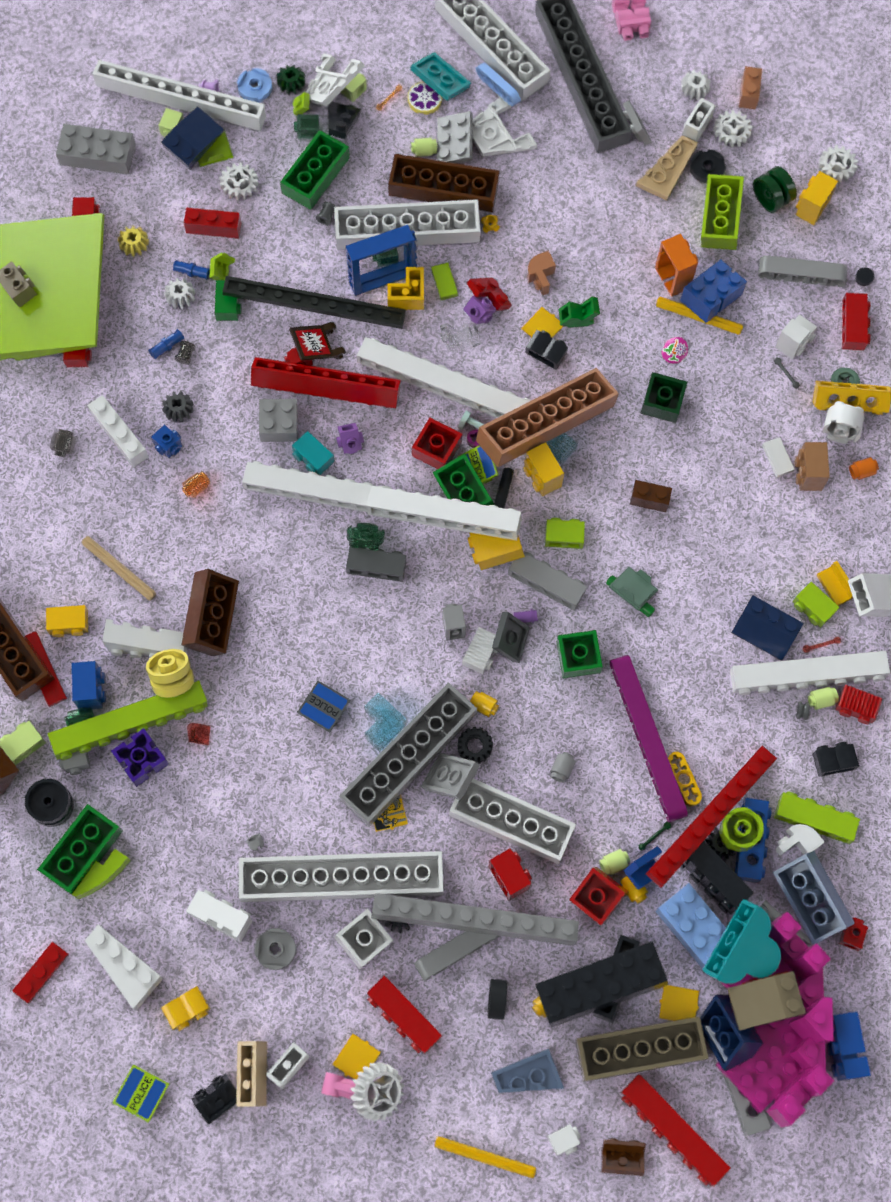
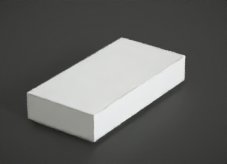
(778, 457)

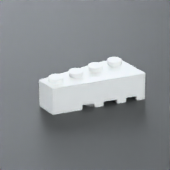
(139, 641)
(126, 970)

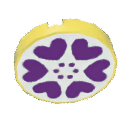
(423, 99)

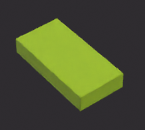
(444, 281)

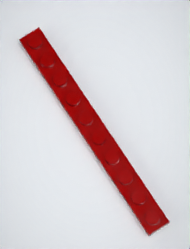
(710, 817)

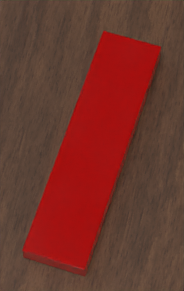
(52, 691)

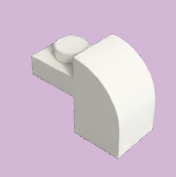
(803, 836)

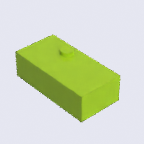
(722, 212)

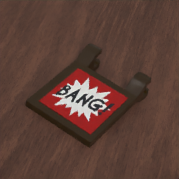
(313, 342)

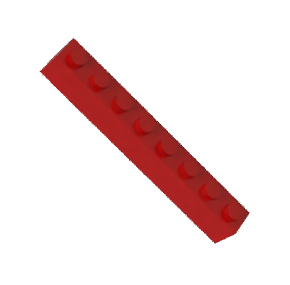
(325, 382)

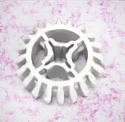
(367, 1092)

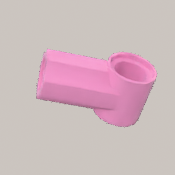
(337, 1086)

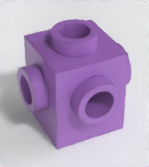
(479, 309)
(349, 438)

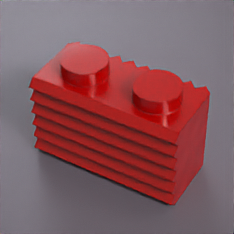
(858, 704)

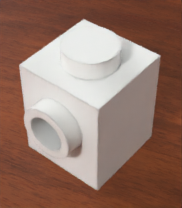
(565, 1140)

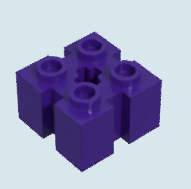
(128, 756)

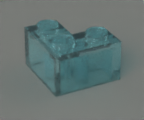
(387, 722)

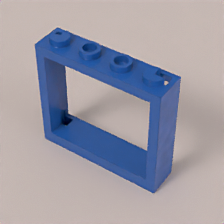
(375, 245)

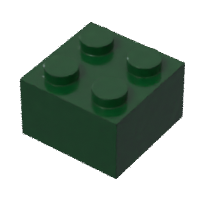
(664, 397)

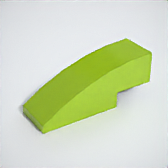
(101, 875)

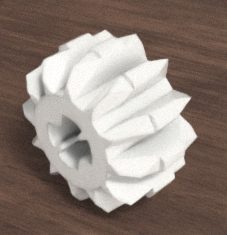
(695, 85)
(173, 290)

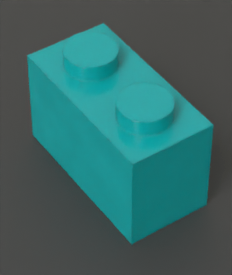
(312, 453)

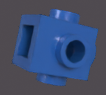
(167, 441)

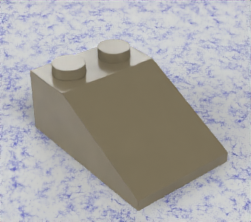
(766, 1000)

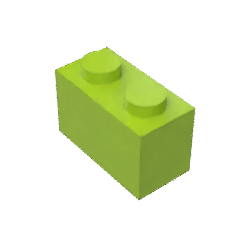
(564, 533)
(815, 605)

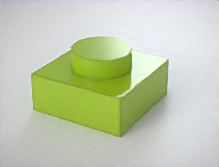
(301, 103)

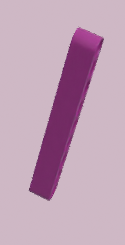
(649, 738)

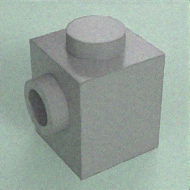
(76, 763)

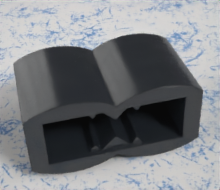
(546, 349)
(835, 759)

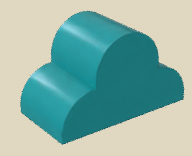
(744, 947)

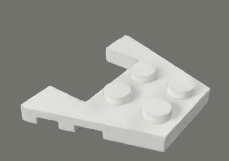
(330, 84)
(492, 136)

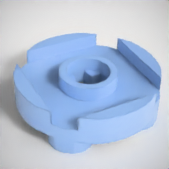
(251, 93)

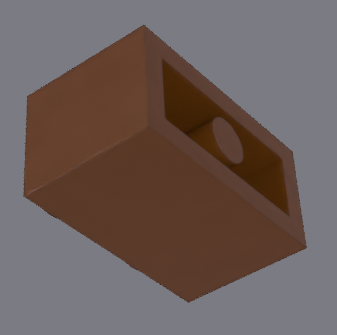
(650, 496)

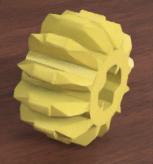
(128, 245)

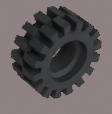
(478, 734)

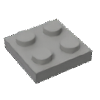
(636, 123)

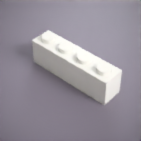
(118, 431)

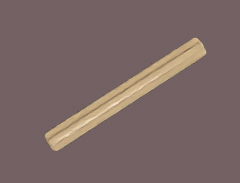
(118, 568)

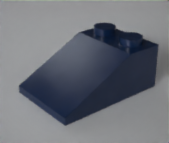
(192, 137)

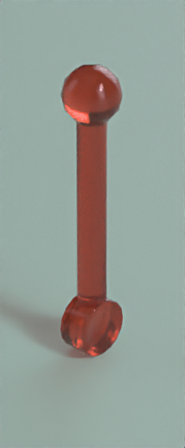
(806, 648)

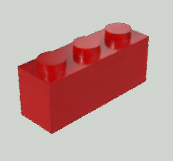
(212, 223)
(855, 321)

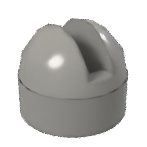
(255, 841)

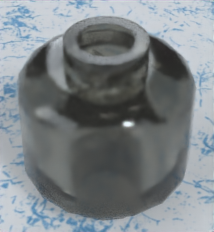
(63, 443)

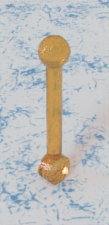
(379, 106)

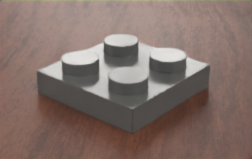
(510, 637)

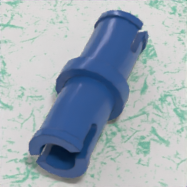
(191, 269)
(166, 344)

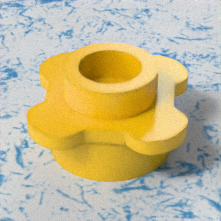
(490, 219)

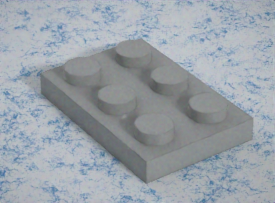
(455, 138)
(450, 776)

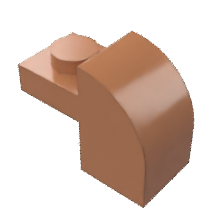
(540, 267)

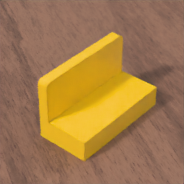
(836, 583)

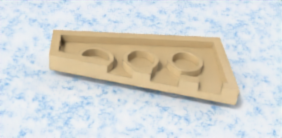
(666, 172)

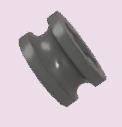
(802, 710)

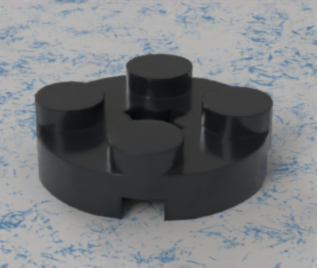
(710, 157)

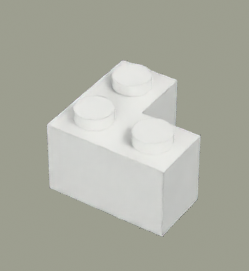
(796, 336)

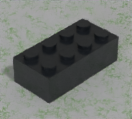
(717, 878)

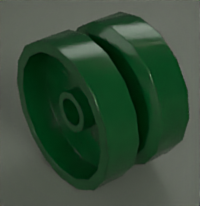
(774, 189)

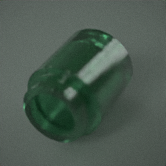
(78, 715)

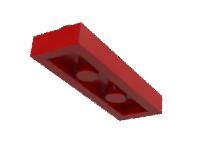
(40, 972)

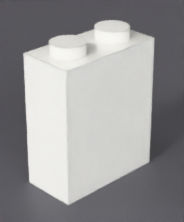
(872, 594)

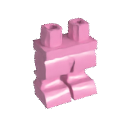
(632, 20)

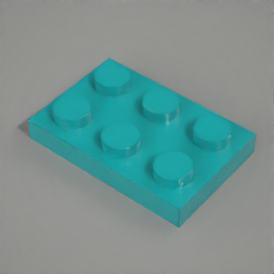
(440, 76)

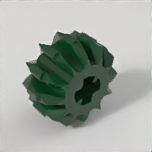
(290, 79)

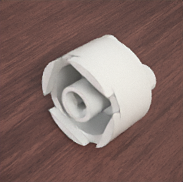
(843, 423)

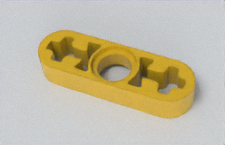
(695, 789)

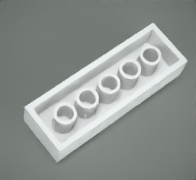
(513, 820)

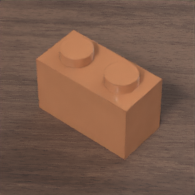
(750, 87)

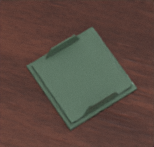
(634, 587)

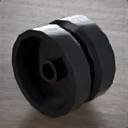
(50, 792)

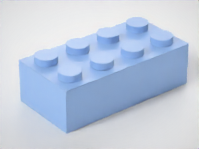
(692, 923)

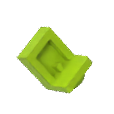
(220, 266)

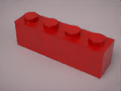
(404, 1015)

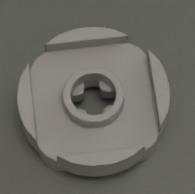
(267, 940)

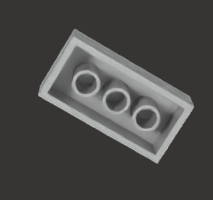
(95, 149)

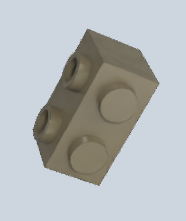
(16, 284)

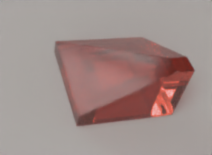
(198, 733)

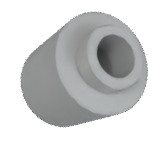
(562, 767)

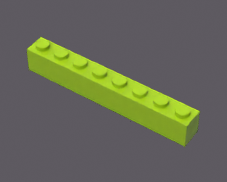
(125, 721)

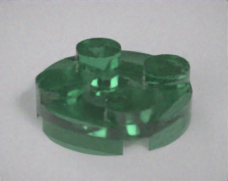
(365, 536)

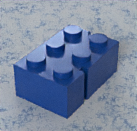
(707, 289)
(846, 1045)

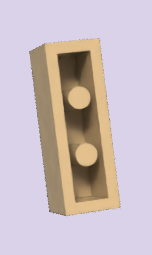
(251, 1073)

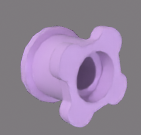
(210, 85)

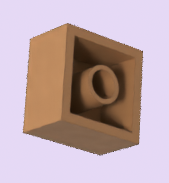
(812, 466)

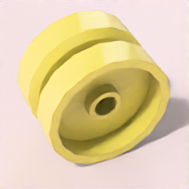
(170, 673)

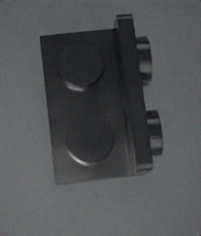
(215, 1098)

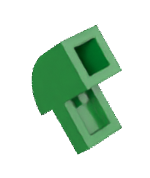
(579, 315)

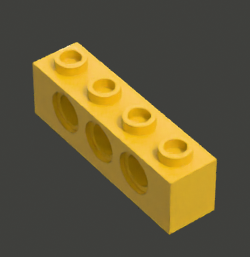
(825, 389)

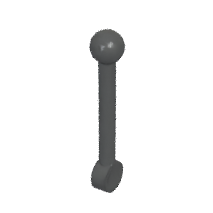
(777, 361)

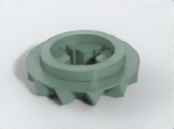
(844, 373)

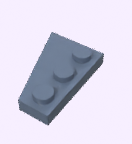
(528, 1074)

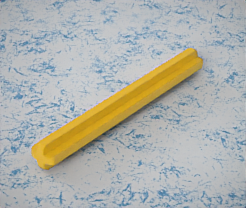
(683, 310)
(485, 1157)

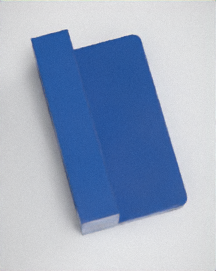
(637, 870)

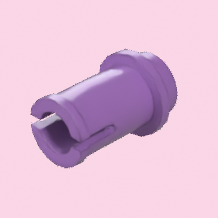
(527, 616)

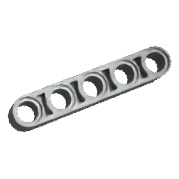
(802, 270)
(451, 953)

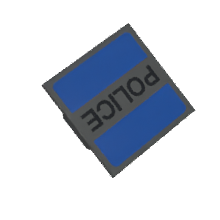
(323, 706)

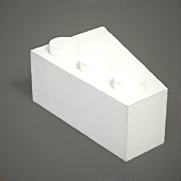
(220, 915)

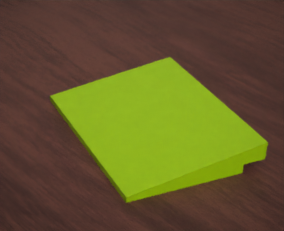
(65, 266)

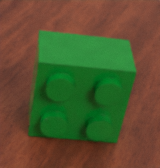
(579, 654)

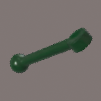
(666, 826)

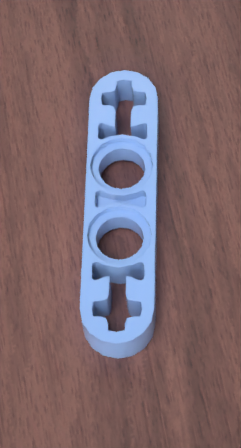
(498, 84)

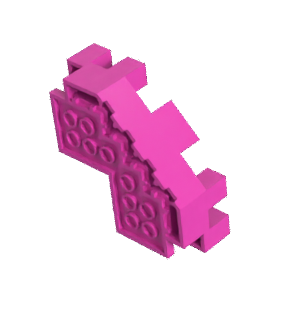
(792, 1057)

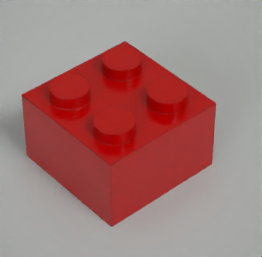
(436, 444)
(510, 874)
(598, 895)

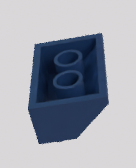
(767, 628)
(723, 1036)

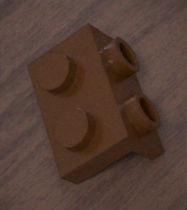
(622, 1157)

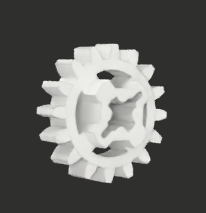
(732, 128)
(838, 163)
(241, 183)

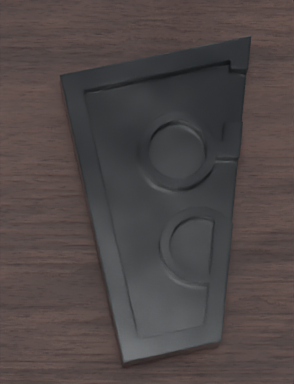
(341, 119)

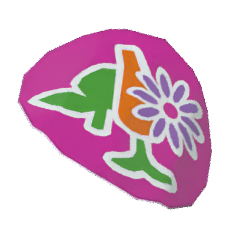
(675, 350)

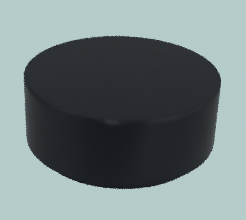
(864, 276)

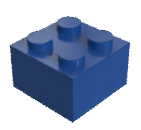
(87, 685)

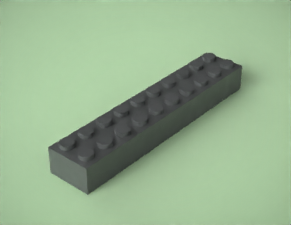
(583, 74)

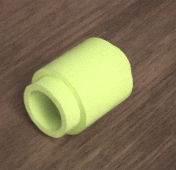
(424, 147)
(823, 698)
(614, 862)

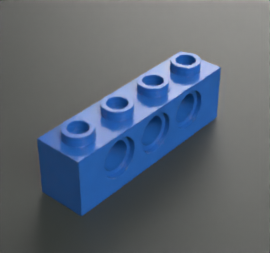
(743, 869)

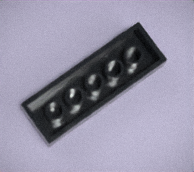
(601, 984)

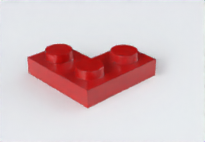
(489, 288)

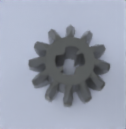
(177, 412)

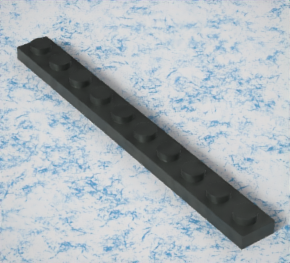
(314, 302)

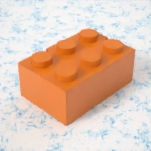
(678, 261)

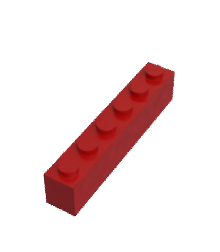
(675, 1131)

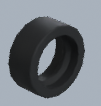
(497, 999)

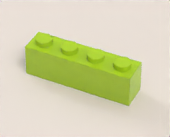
(822, 819)

